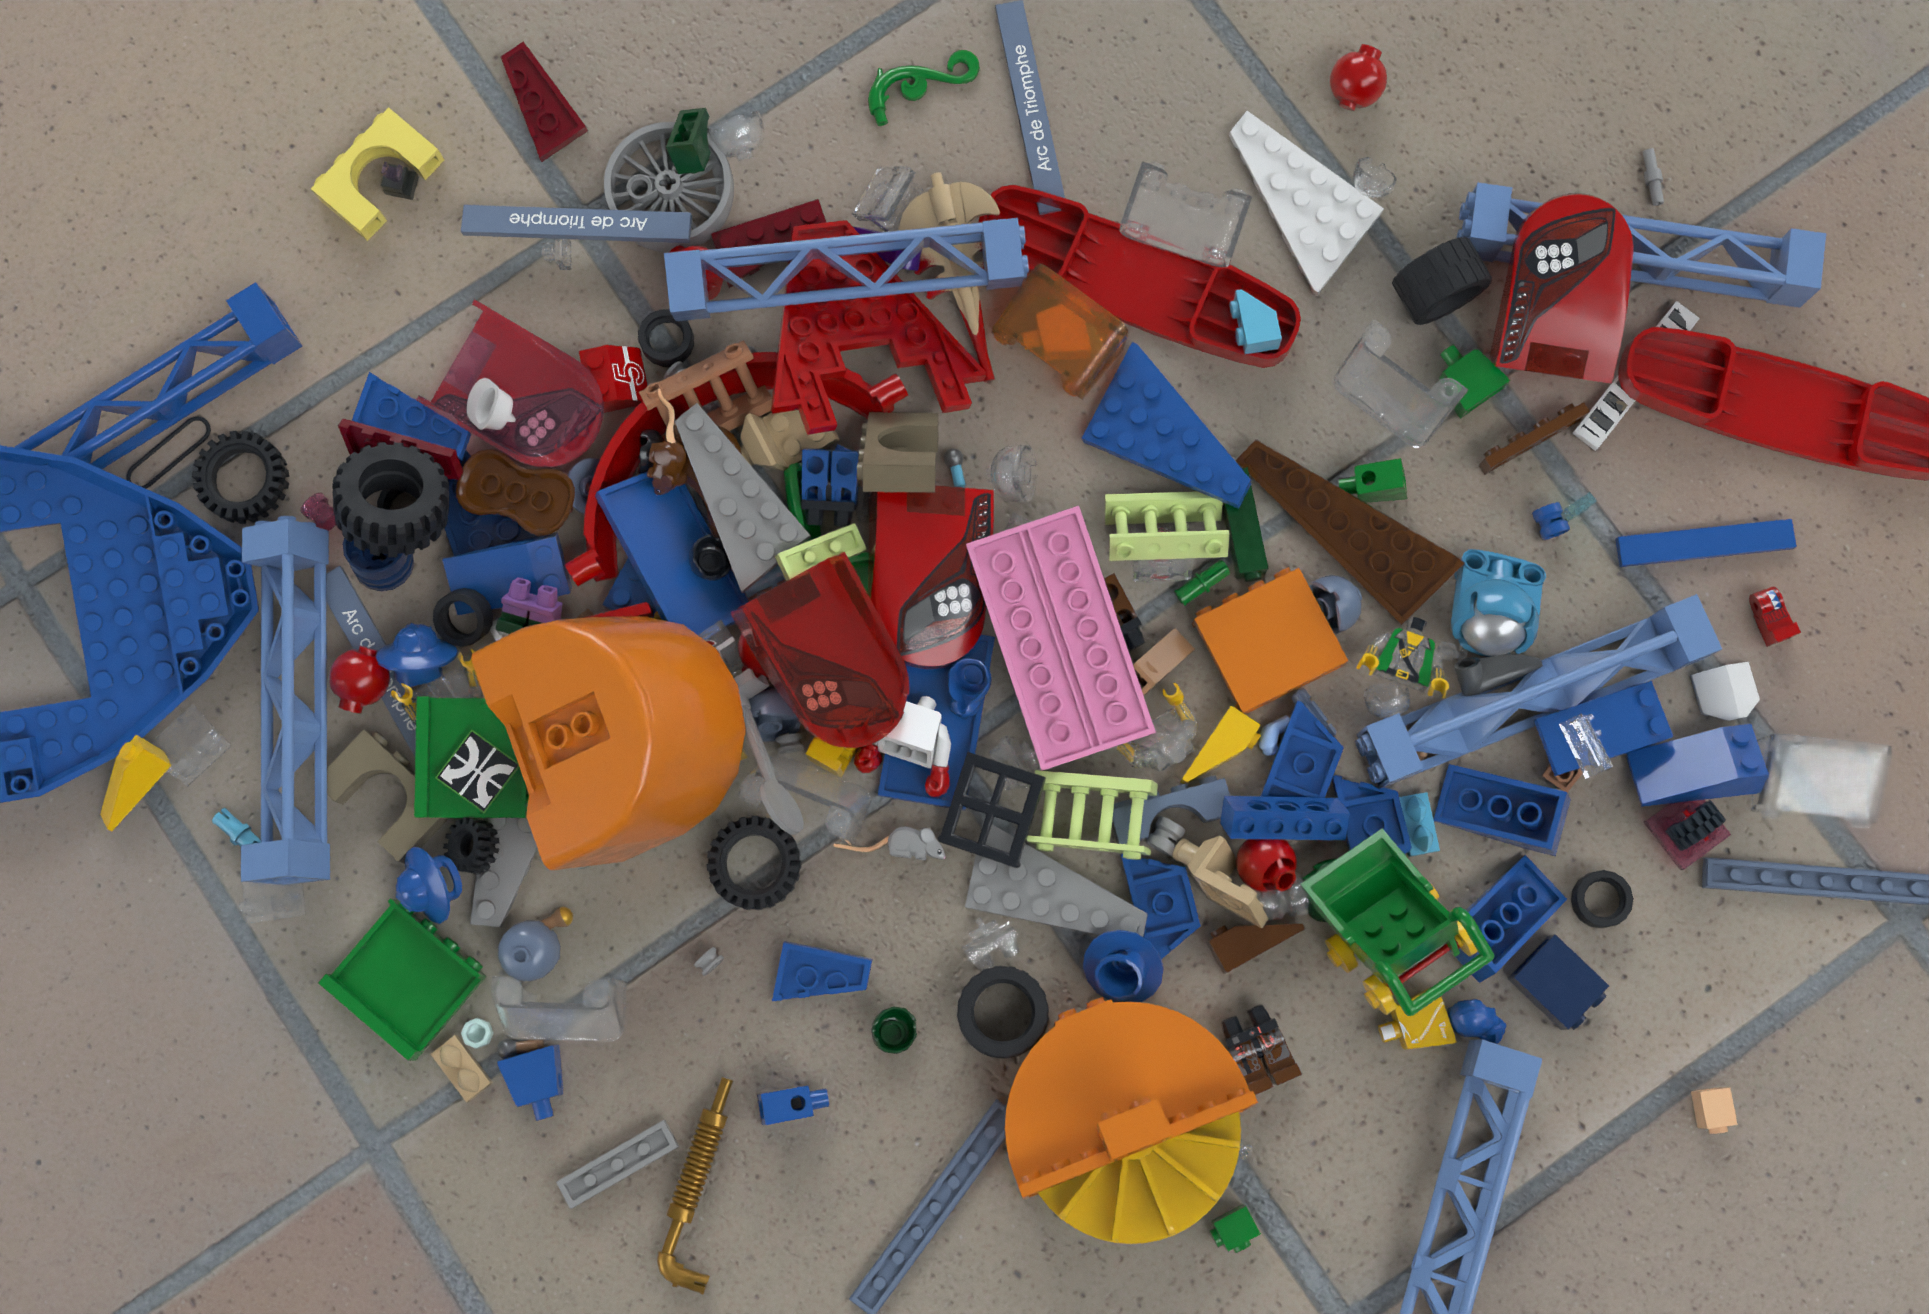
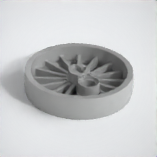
(681, 187)

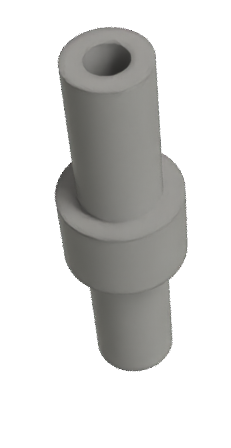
(1653, 177)

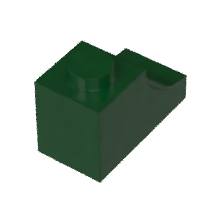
(689, 141)

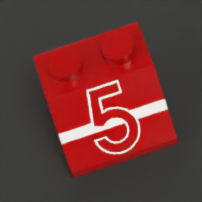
(618, 373)

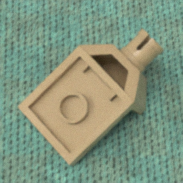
(779, 440)
(1211, 867)

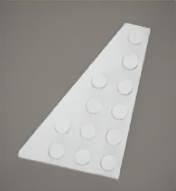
(1312, 205)

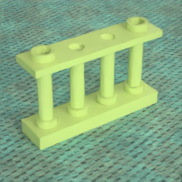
(1165, 508)
(1109, 789)

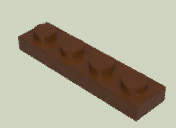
(1542, 431)

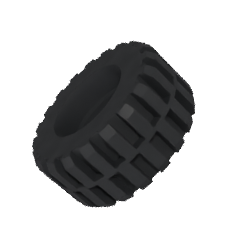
(384, 469)

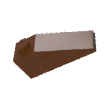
(1244, 943)

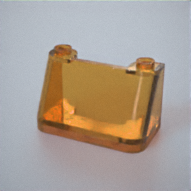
(1062, 329)

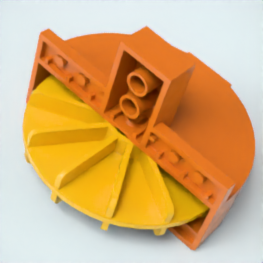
(1126, 1121)

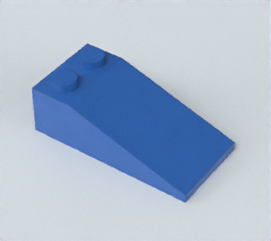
(494, 569)
(1626, 719)
(1699, 767)
(1503, 809)
(1512, 913)

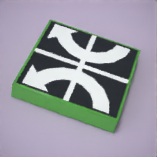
(478, 771)

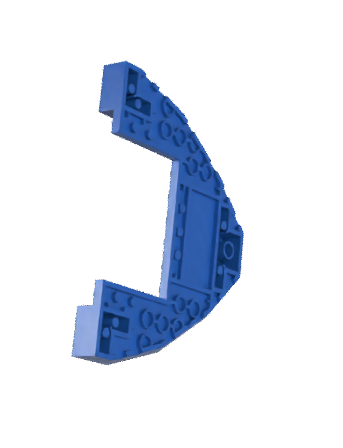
(153, 606)

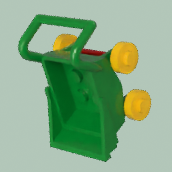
(1391, 922)

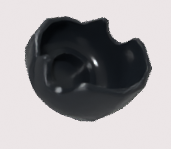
(647, 437)
(709, 558)

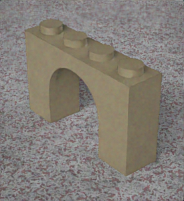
(898, 452)
(370, 757)

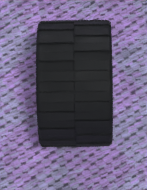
(1441, 280)
(1038, 1003)

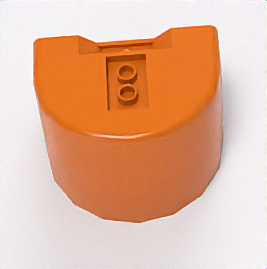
(616, 730)

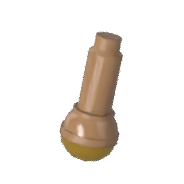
(560, 918)

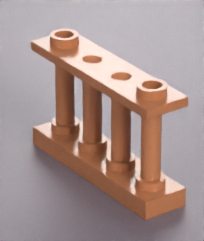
(731, 413)

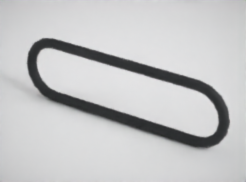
(163, 442)

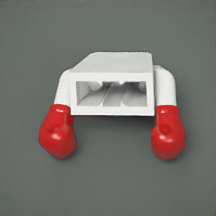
(916, 739)

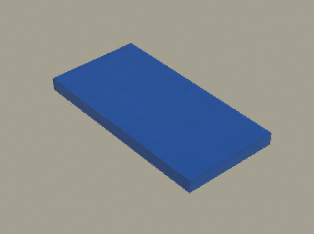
(657, 541)
(906, 779)

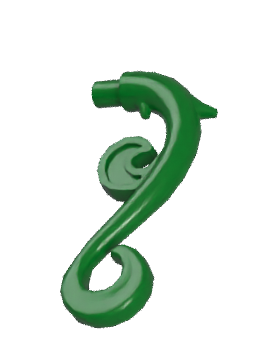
(919, 74)

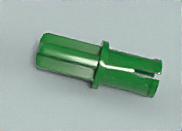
(1202, 582)

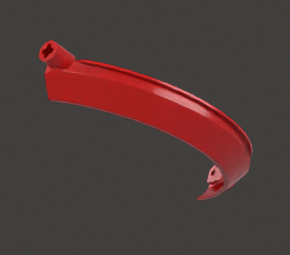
(622, 451)

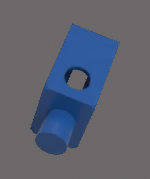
(534, 1079)
(777, 1108)

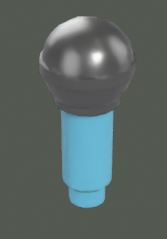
(953, 459)

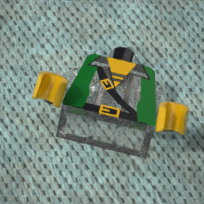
(1407, 658)

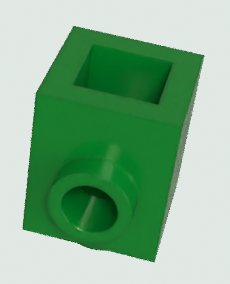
(1234, 1229)

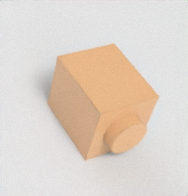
(1714, 1109)

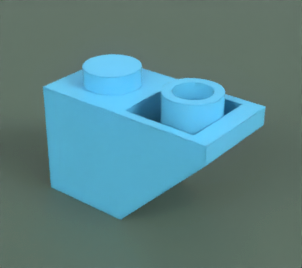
(1256, 322)

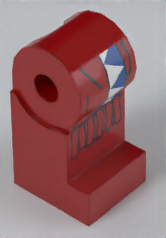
(1772, 616)

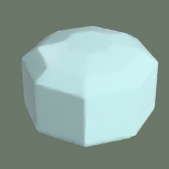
(477, 1033)

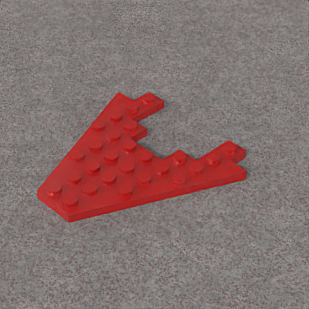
(819, 331)

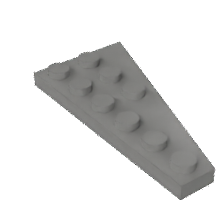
(743, 507)
(499, 885)
(1047, 893)

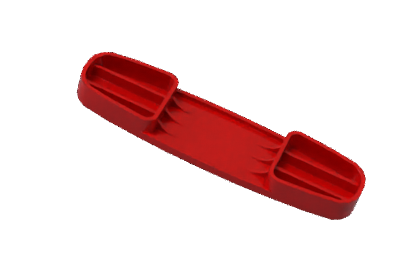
(1140, 282)
(1778, 402)

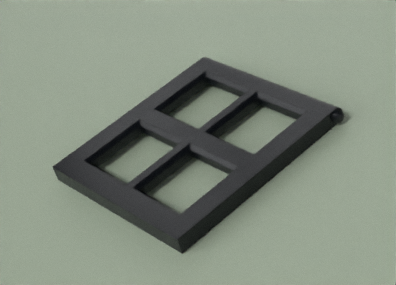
(992, 809)

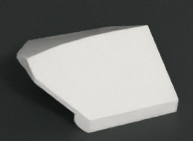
(1726, 691)

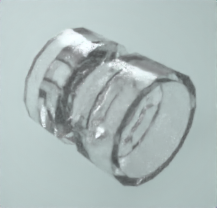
(1291, 901)

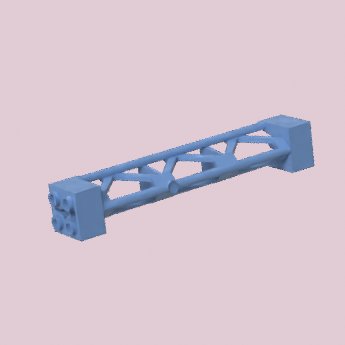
(1517, 1074)

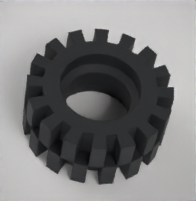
(483, 845)

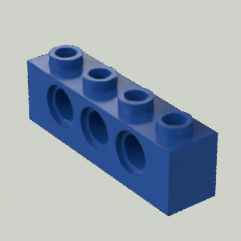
(1284, 818)

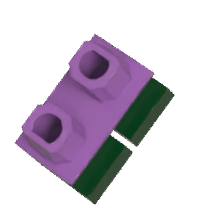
(525, 609)

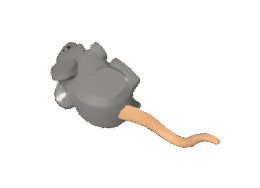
(906, 843)

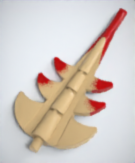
(949, 206)

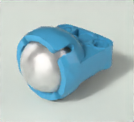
(1496, 603)

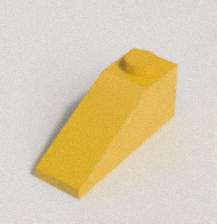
(1227, 741)
(133, 775)

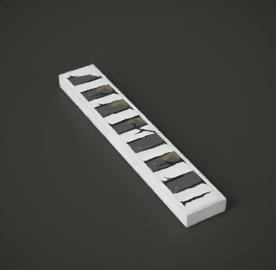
(1614, 401)

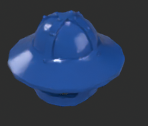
(416, 655)
(424, 887)
(1123, 966)

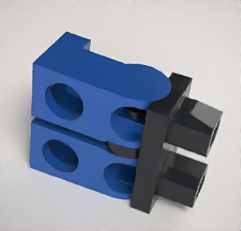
(823, 493)

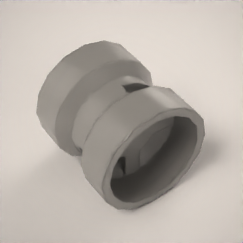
(1165, 836)

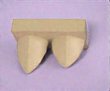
(461, 1068)

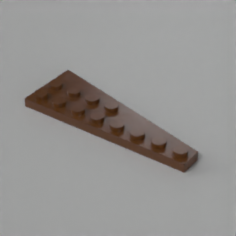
(1379, 552)

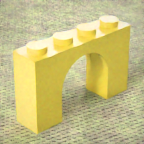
(384, 138)

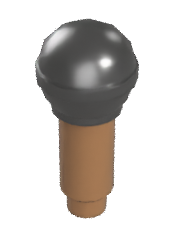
(510, 1048)

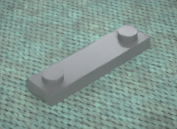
(617, 1164)

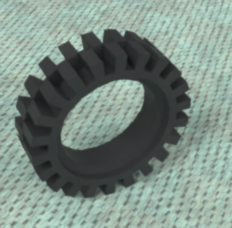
(214, 458)
(719, 854)

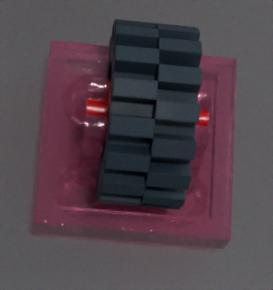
(1688, 830)

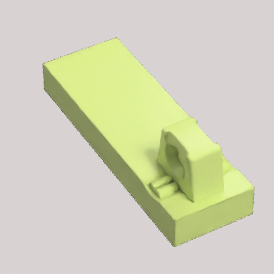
(814, 551)

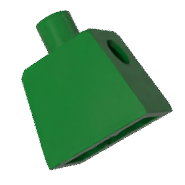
(1475, 374)
(1387, 477)

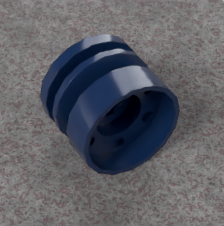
(375, 573)

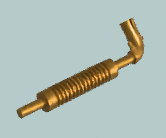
(689, 1190)

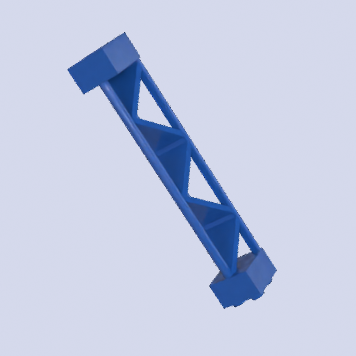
(269, 343)

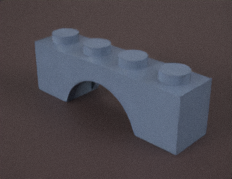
(1202, 800)

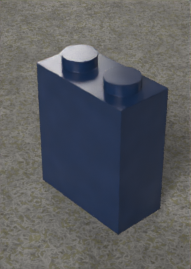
(1559, 983)

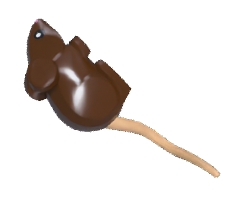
(667, 458)

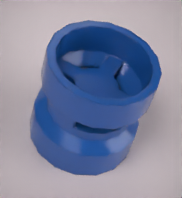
(1550, 521)

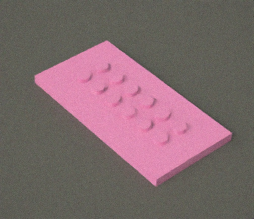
(1060, 638)

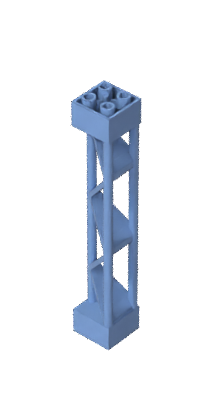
(1000, 248)
(1788, 279)
(1464, 723)
(303, 852)

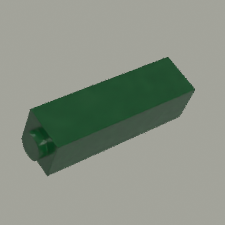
(1245, 538)

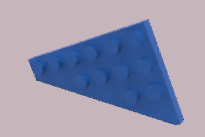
(1157, 430)

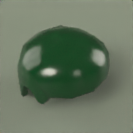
(894, 1030)

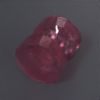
(319, 511)

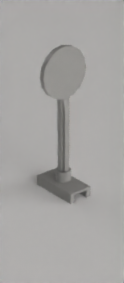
(774, 796)

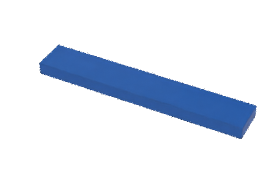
(1705, 543)

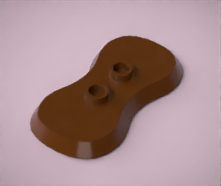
(532, 498)

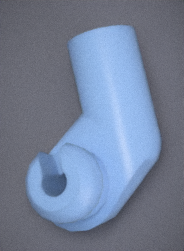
(1270, 735)

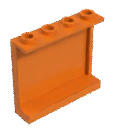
(1270, 640)

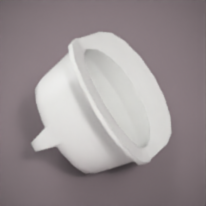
(489, 406)

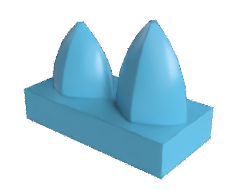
(1419, 824)

